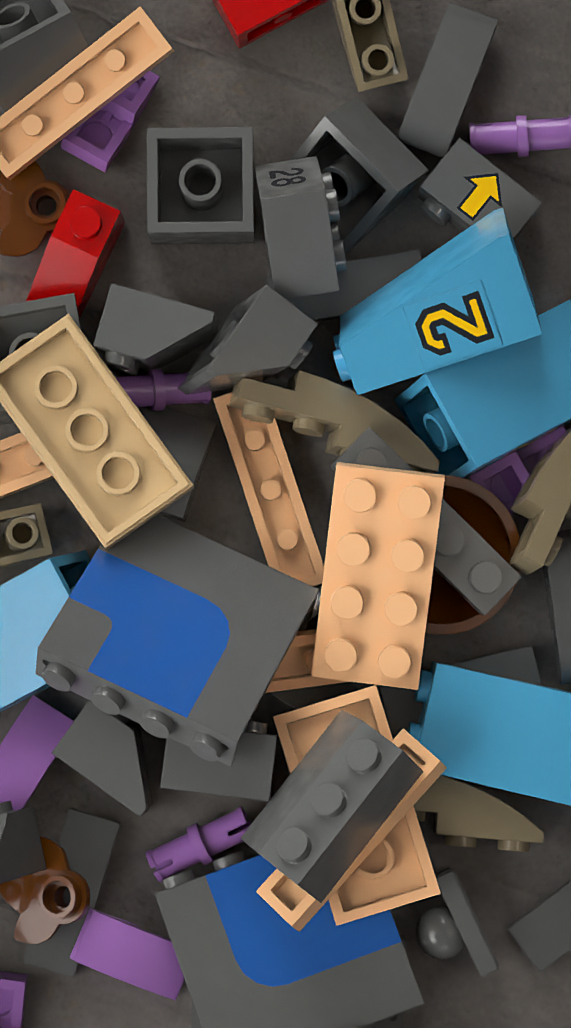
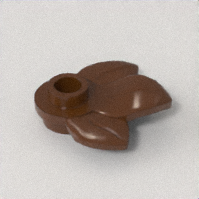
(20, 222)
(41, 896)

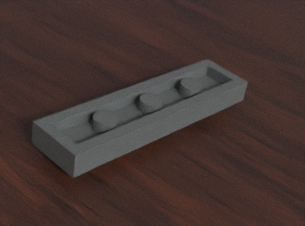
(461, 552)

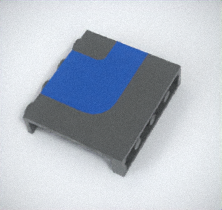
(176, 635)
(262, 973)

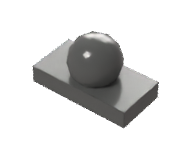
(446, 930)

